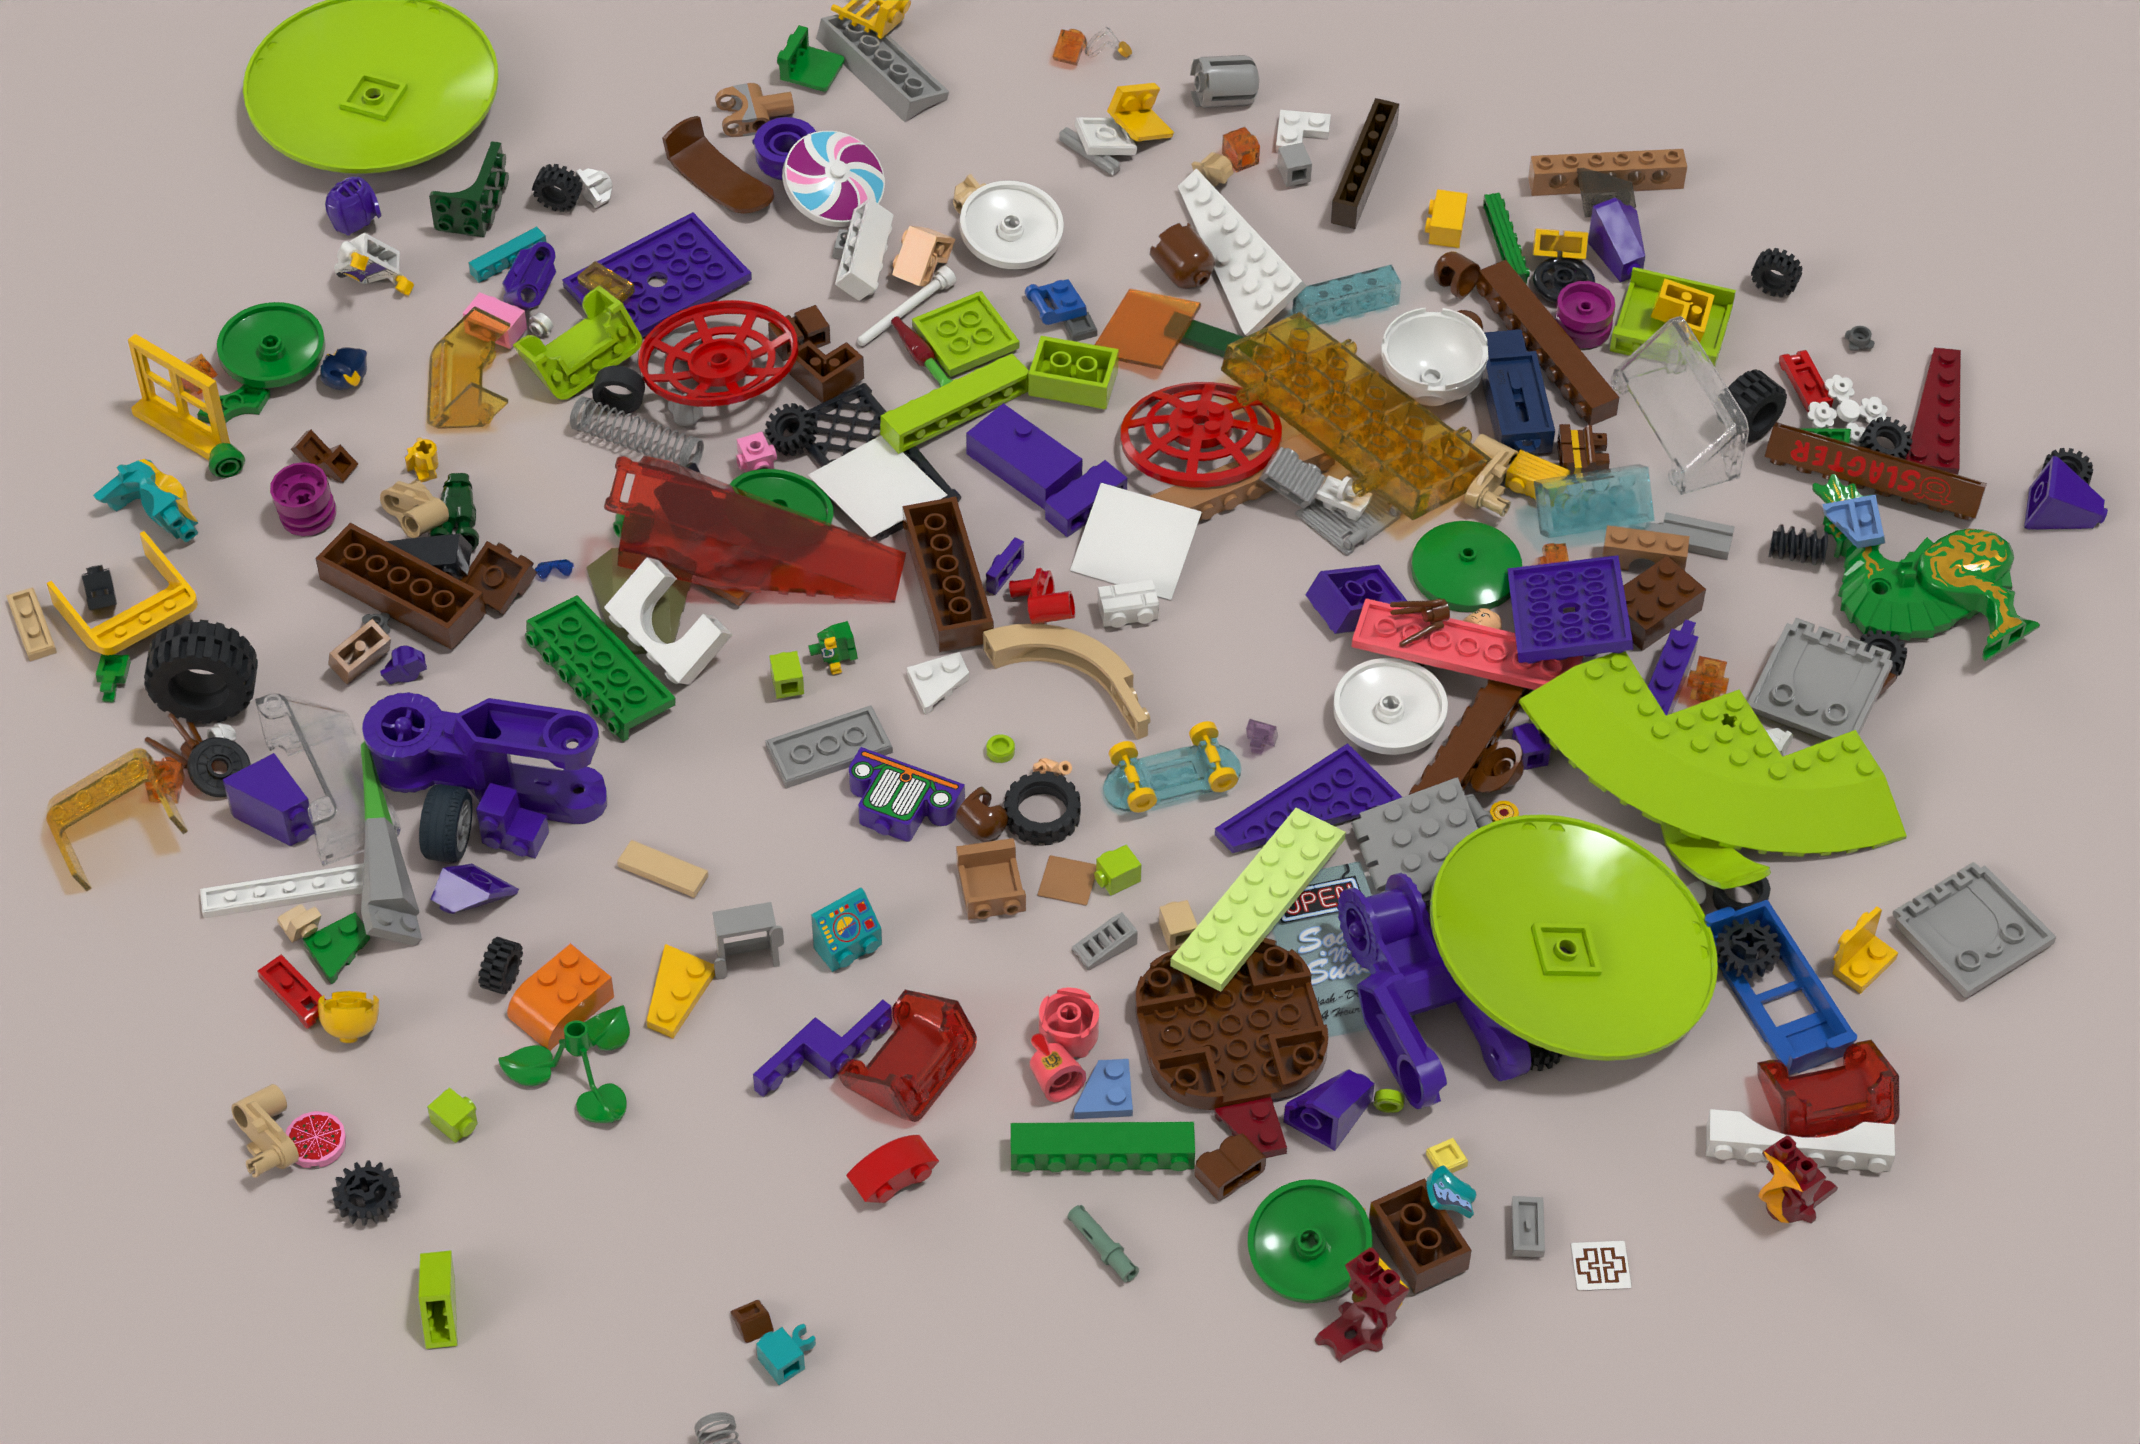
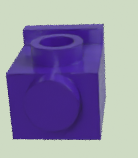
(1533, 745)

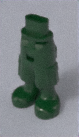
(458, 498)

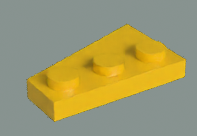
(677, 989)

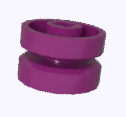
(1586, 313)

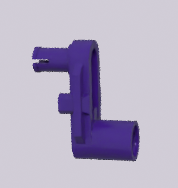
(530, 275)

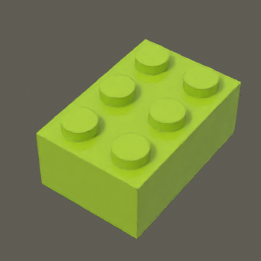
(1073, 372)

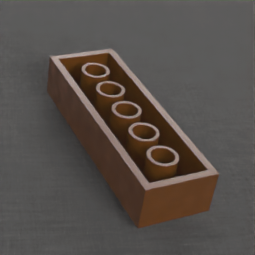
(947, 573)
(401, 586)

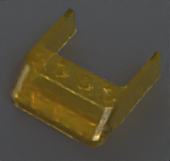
(100, 790)

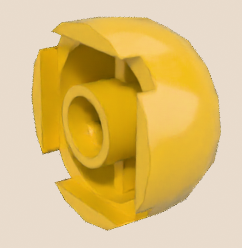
(348, 1015)

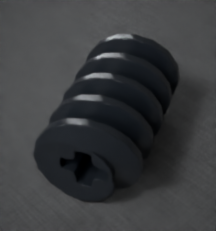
(1798, 544)

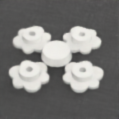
(1846, 410)

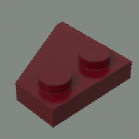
(1257, 1122)

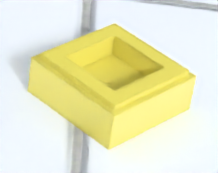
(1447, 1154)

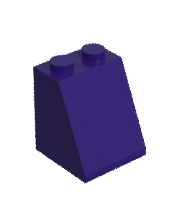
(269, 801)

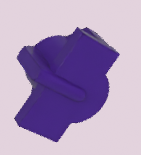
(404, 665)

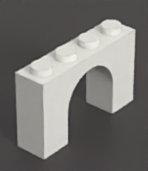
(633, 610)

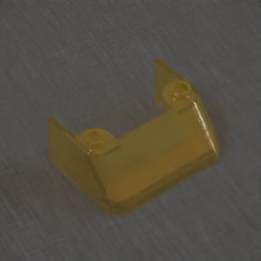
(457, 372)

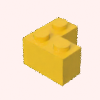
(1683, 301)

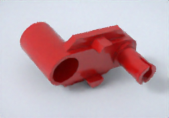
(1043, 602)

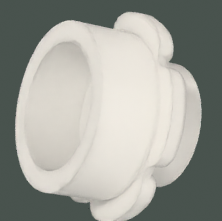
(540, 324)

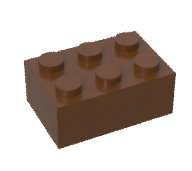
(1661, 601)
(1419, 1237)

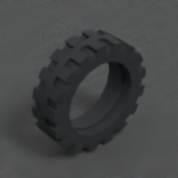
(1042, 784)

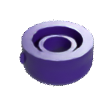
(775, 141)

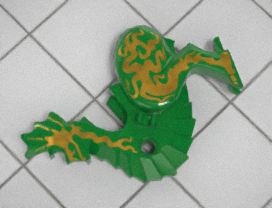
(1929, 587)

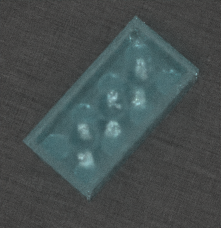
(1594, 500)

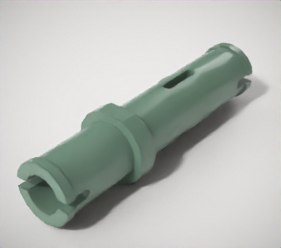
(1111, 1252)

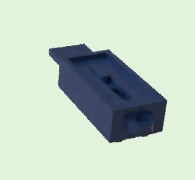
(1517, 394)

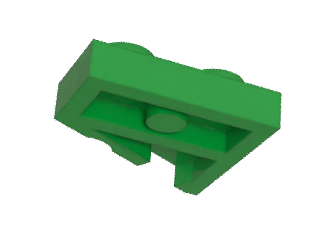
(337, 945)

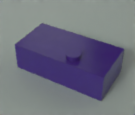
(1022, 455)

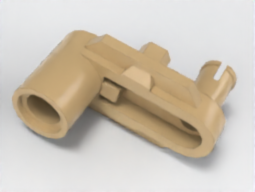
(1486, 487)
(414, 507)
(254, 1117)

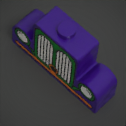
(901, 795)

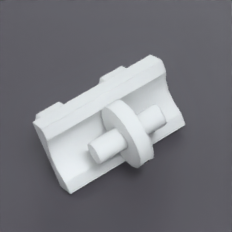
(1340, 495)

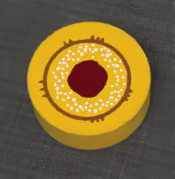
(1502, 810)

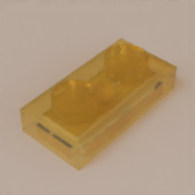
(613, 283)

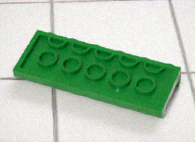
(597, 666)

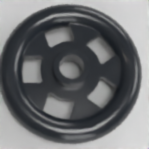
(1561, 277)

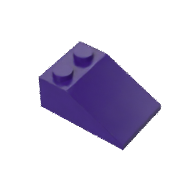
(1342, 593)

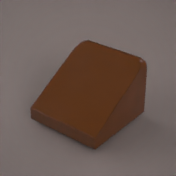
(752, 1321)

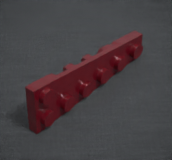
(1938, 418)

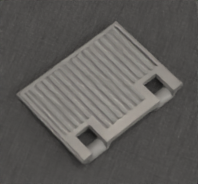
(1336, 525)

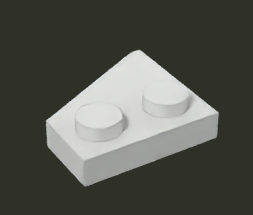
(937, 679)

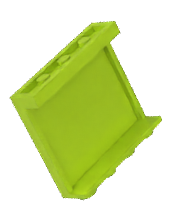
(1635, 317)

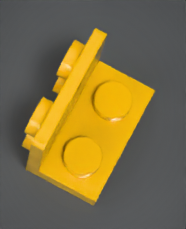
(1133, 112)
(1862, 954)

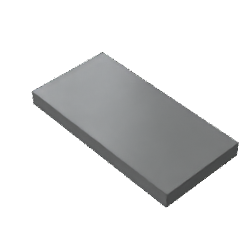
(827, 746)

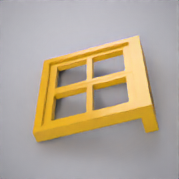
(168, 418)

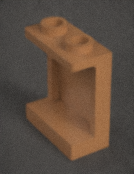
(990, 879)

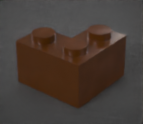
(827, 374)

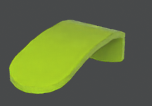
(1711, 862)

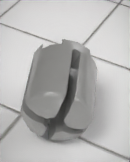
(1224, 81)

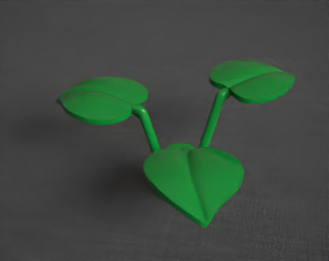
(608, 1032)

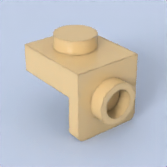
(299, 922)

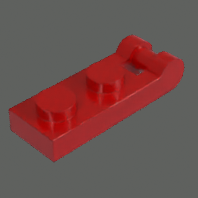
(1805, 378)
(291, 989)

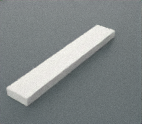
(282, 890)

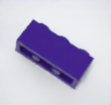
(1072, 505)

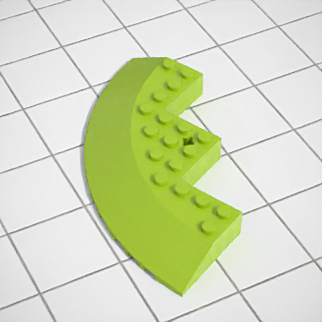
(1714, 766)

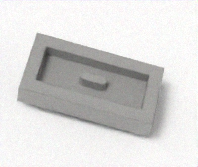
(1528, 1226)

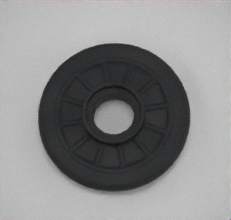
(215, 750)

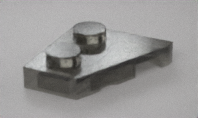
(1600, 187)

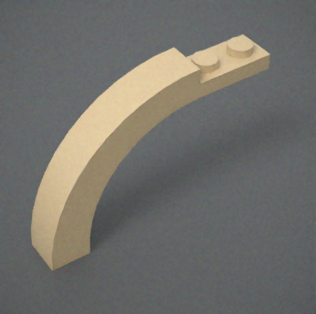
(1074, 649)

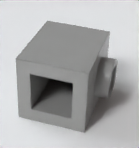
(1294, 164)

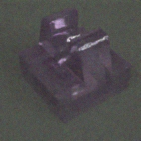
(1260, 735)

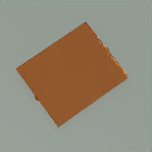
(1148, 327)

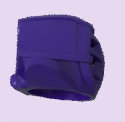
(349, 208)

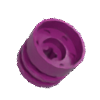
(303, 499)

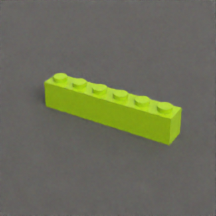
(954, 403)

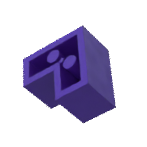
(509, 826)

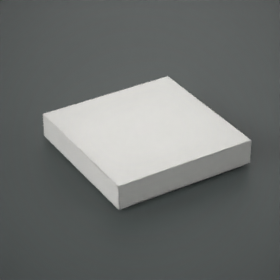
(1104, 137)

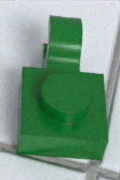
(110, 671)

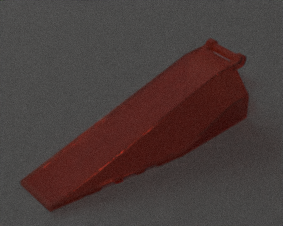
(742, 541)

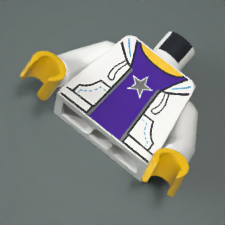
(369, 261)

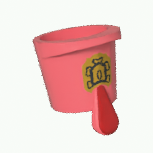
(1055, 1070)

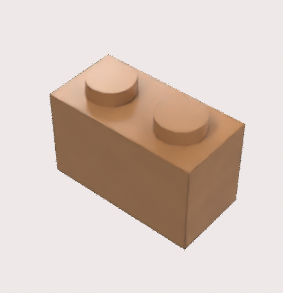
(359, 651)

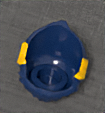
(344, 368)

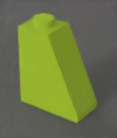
(438, 1299)

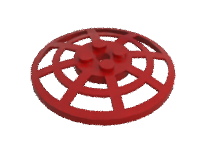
(718, 360)
(1184, 430)

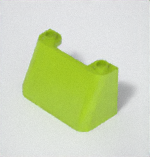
(578, 354)

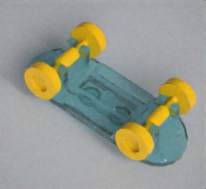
(1170, 775)

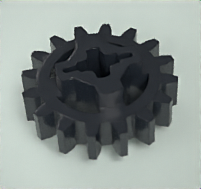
(1748, 948)
(366, 1192)

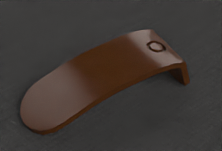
(712, 171)

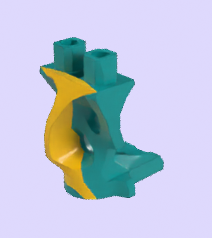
(160, 495)

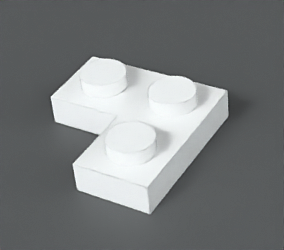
(1298, 124)

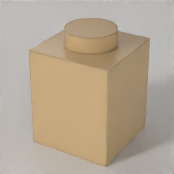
(1176, 923)

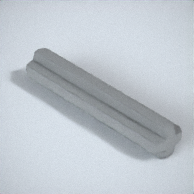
(1105, 162)

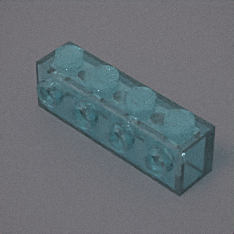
(1349, 295)

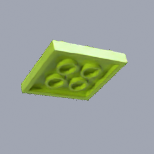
(965, 333)

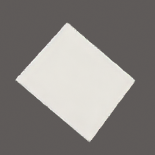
(875, 485)
(1135, 539)

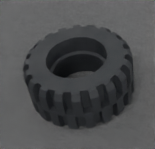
(201, 648)

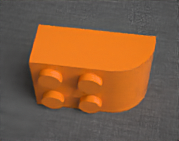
(560, 992)

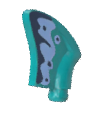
(1450, 1192)

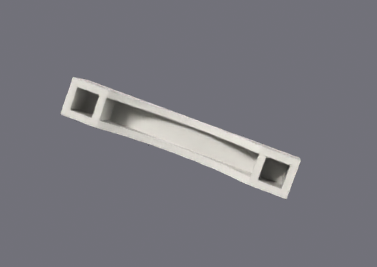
(1863, 1147)

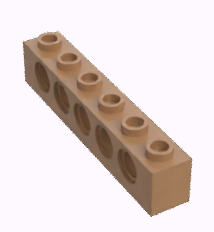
(1643, 168)

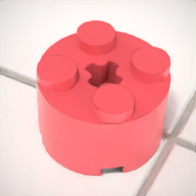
(1070, 1020)

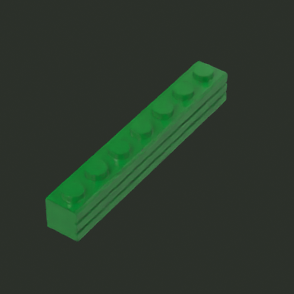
(1503, 234)

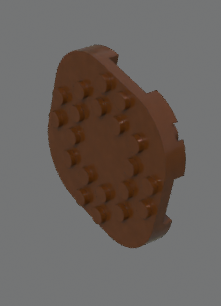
(1237, 1043)

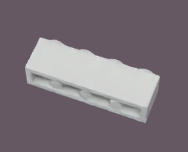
(864, 249)

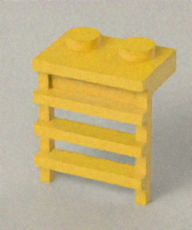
(889, 14)

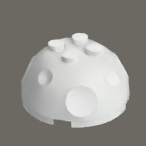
(1434, 355)

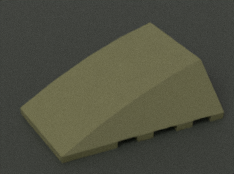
(666, 615)

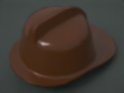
(1499, 767)

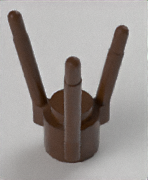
(1432, 611)
(186, 747)

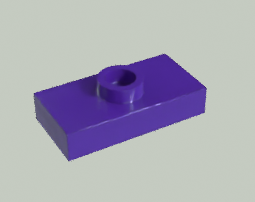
(1004, 566)

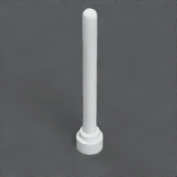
(942, 279)

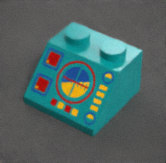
(846, 930)

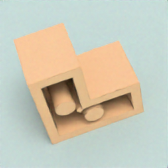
(920, 254)

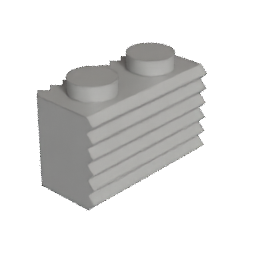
(1292, 477)

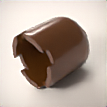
(1183, 256)

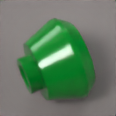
(225, 460)

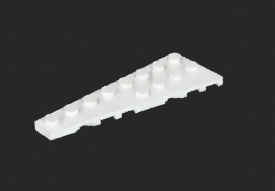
(1247, 267)

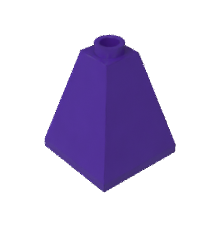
(2062, 500)

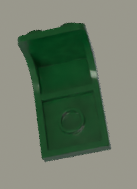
(474, 208)

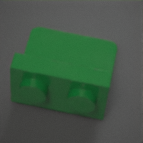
(807, 64)

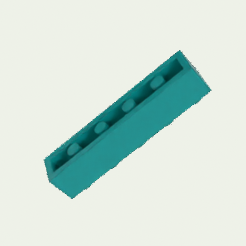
(503, 255)

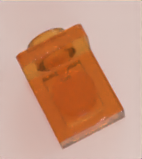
(1069, 46)

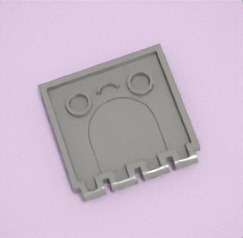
(1820, 682)
(1414, 834)
(1972, 928)

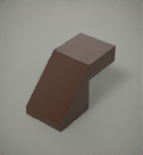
(334, 461)

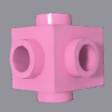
(755, 453)

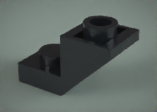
(99, 587)

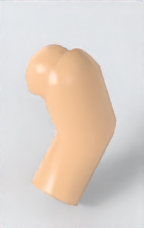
(1058, 768)

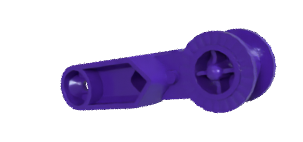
(423, 746)
(1408, 977)

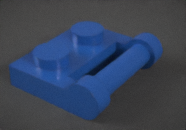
(1062, 298)

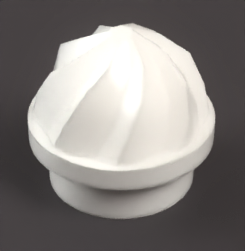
(223, 731)

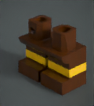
(1578, 449)

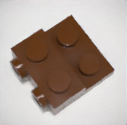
(499, 575)

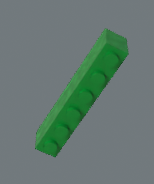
(1102, 1146)

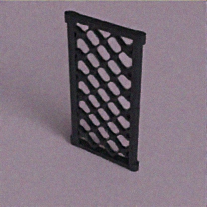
(867, 403)

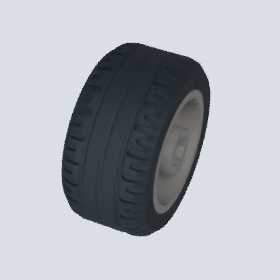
(445, 823)

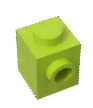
(786, 674)
(1117, 870)
(453, 1115)

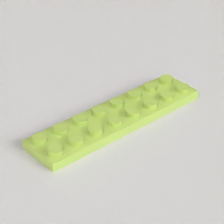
(1257, 899)

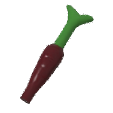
(919, 350)

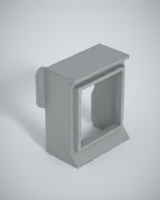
(742, 922)

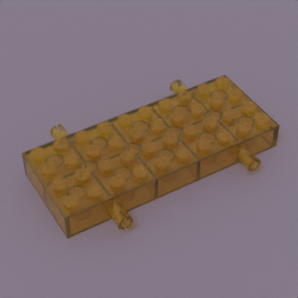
(1354, 415)

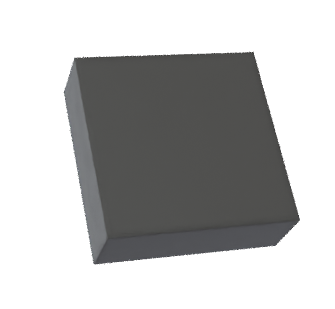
(1081, 328)

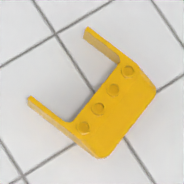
(140, 619)

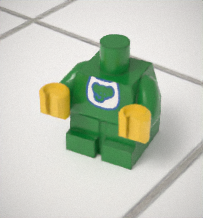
(835, 645)

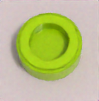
(1000, 748)
(1389, 1100)

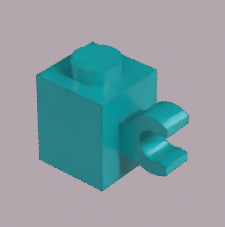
(782, 1354)

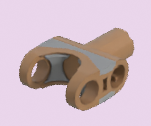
(751, 108)

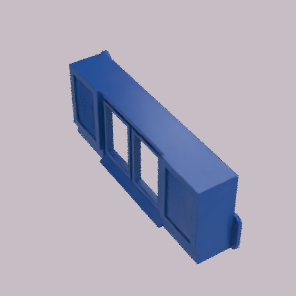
(1801, 1042)

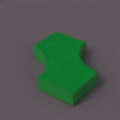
(242, 401)

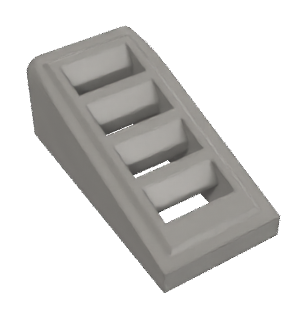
(1101, 934)

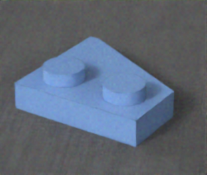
(1857, 520)
(1106, 1091)

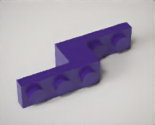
(822, 1048)

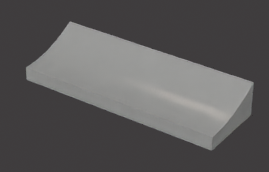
(882, 66)

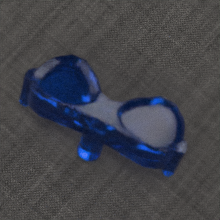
(544, 568)

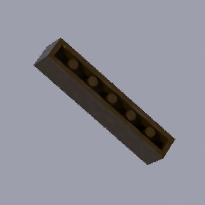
(1365, 163)

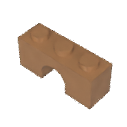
(1650, 545)

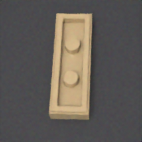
(31, 624)
(662, 868)

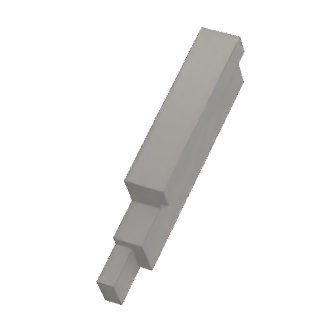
(1705, 536)

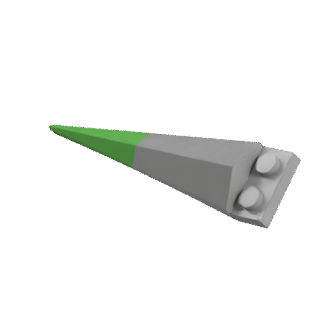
(387, 893)

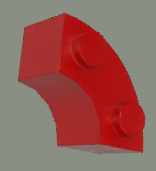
(892, 1168)

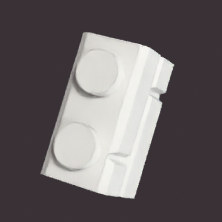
(1128, 603)

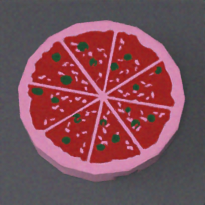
(318, 1138)

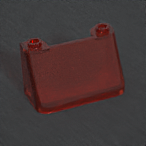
(917, 1059)
(1833, 1098)

